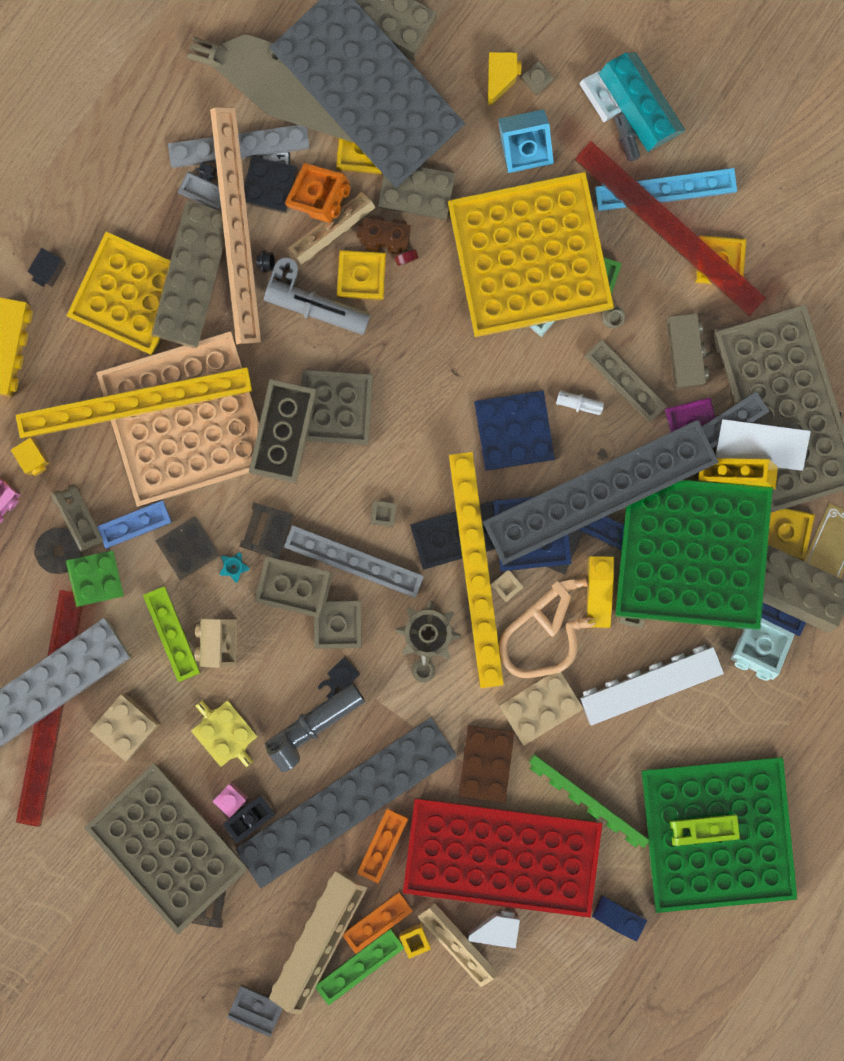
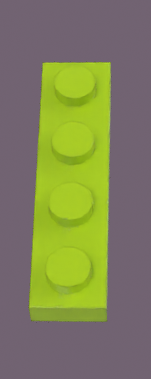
(171, 634)

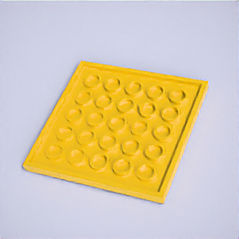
(530, 254)

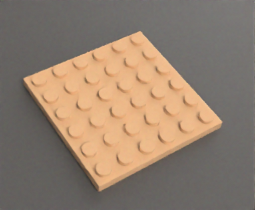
(186, 444)

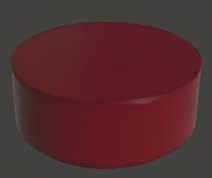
(406, 257)

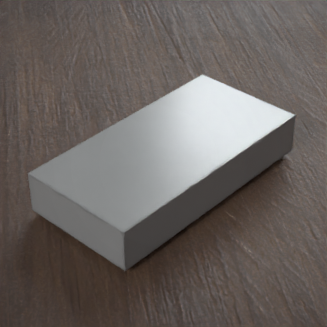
(200, 191)

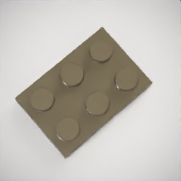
(422, 194)
(293, 587)

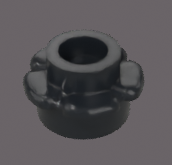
(207, 172)
(266, 261)

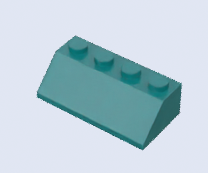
(641, 100)

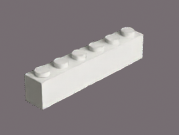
(650, 685)

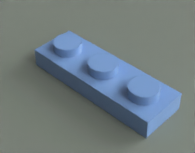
(134, 524)

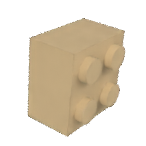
(125, 727)

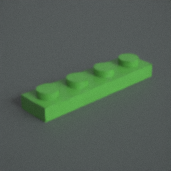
(359, 966)

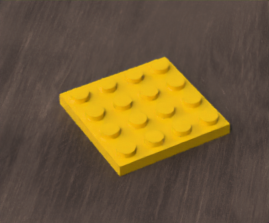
(122, 293)

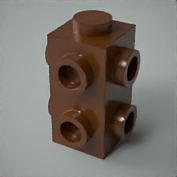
(377, 234)

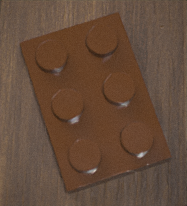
(486, 763)

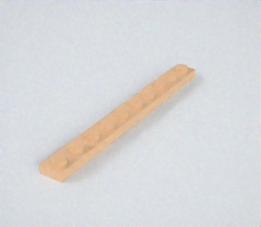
(235, 225)

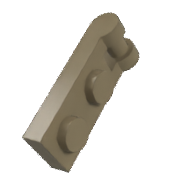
(77, 518)

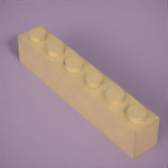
(317, 942)

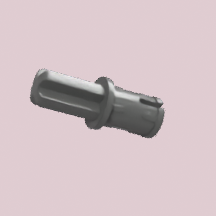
(627, 138)

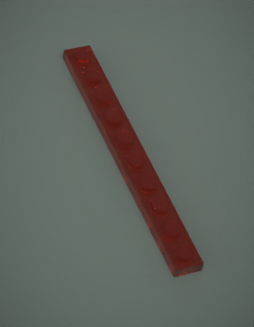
(670, 228)
(47, 729)

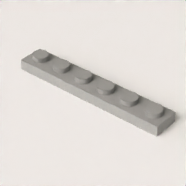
(251, 144)
(353, 561)

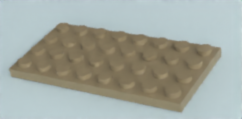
(787, 370)

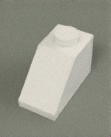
(498, 930)

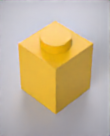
(30, 457)
(415, 940)

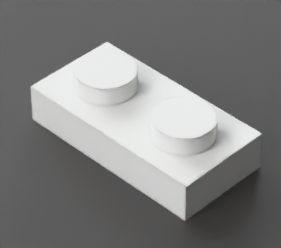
(600, 97)

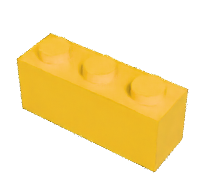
(741, 472)

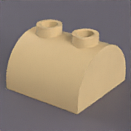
(217, 642)

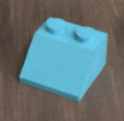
(526, 141)

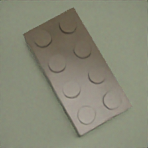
(403, 22)
(283, 431)
(803, 590)

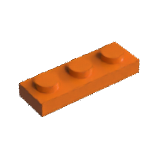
(382, 845)
(377, 922)

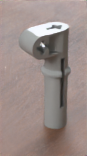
(310, 303)

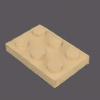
(540, 707)

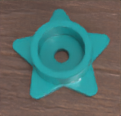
(233, 573)

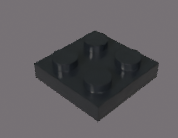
(269, 184)

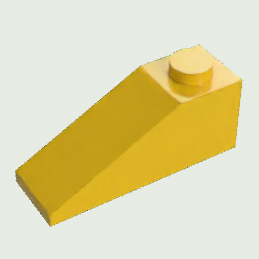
(600, 590)

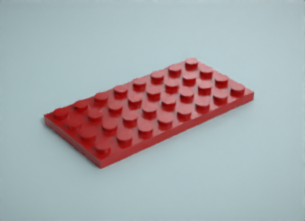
(502, 857)

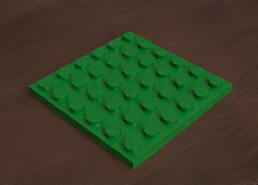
(696, 555)
(728, 871)

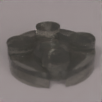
(45, 554)

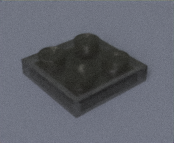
(187, 548)

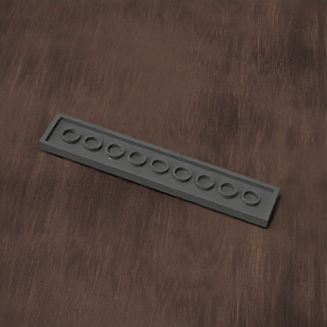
(600, 492)
(345, 802)

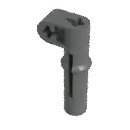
(284, 745)

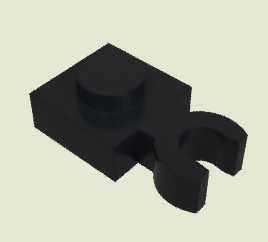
(341, 675)

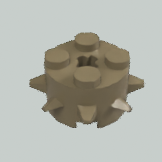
(418, 622)

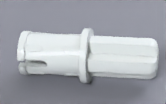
(579, 402)

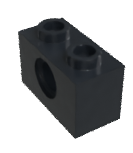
(250, 818)

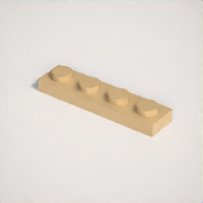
(326, 232)
(457, 945)

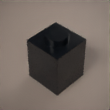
(46, 268)

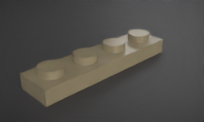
(625, 381)

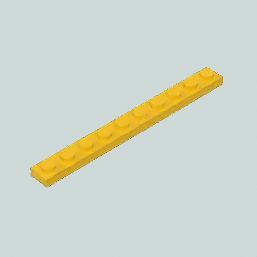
(134, 403)
(476, 569)

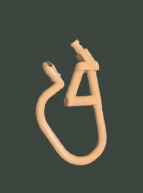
(553, 628)

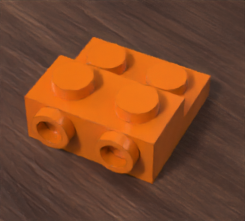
(318, 192)

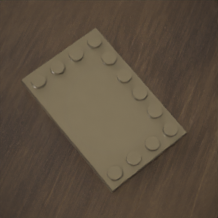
(166, 848)

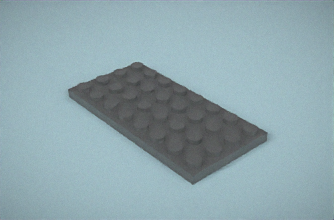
(368, 87)

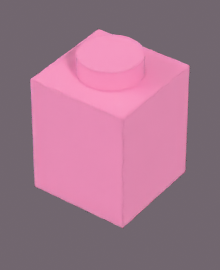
(230, 799)

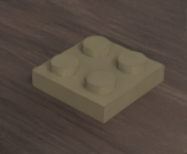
(339, 626)

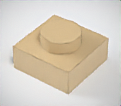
(506, 586)

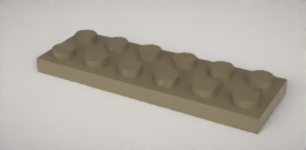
(190, 275)

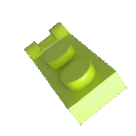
(705, 829)

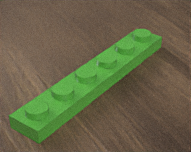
(595, 808)

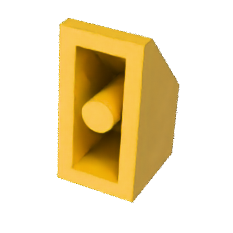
(501, 74)

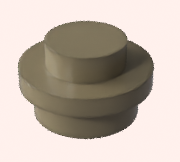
(614, 317)
(423, 673)

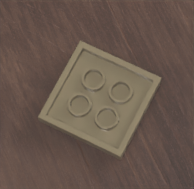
(341, 406)

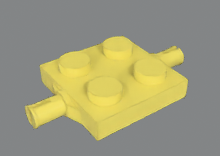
(224, 733)

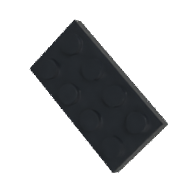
(439, 537)

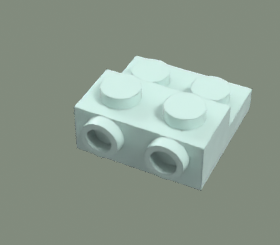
(763, 650)

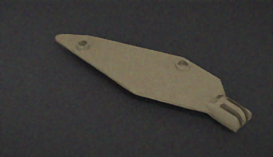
(266, 81)

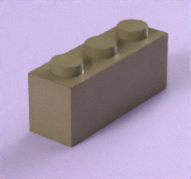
(687, 351)

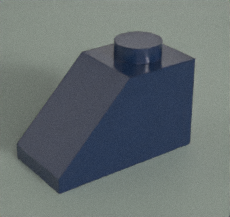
(619, 918)

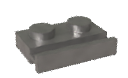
(255, 1011)

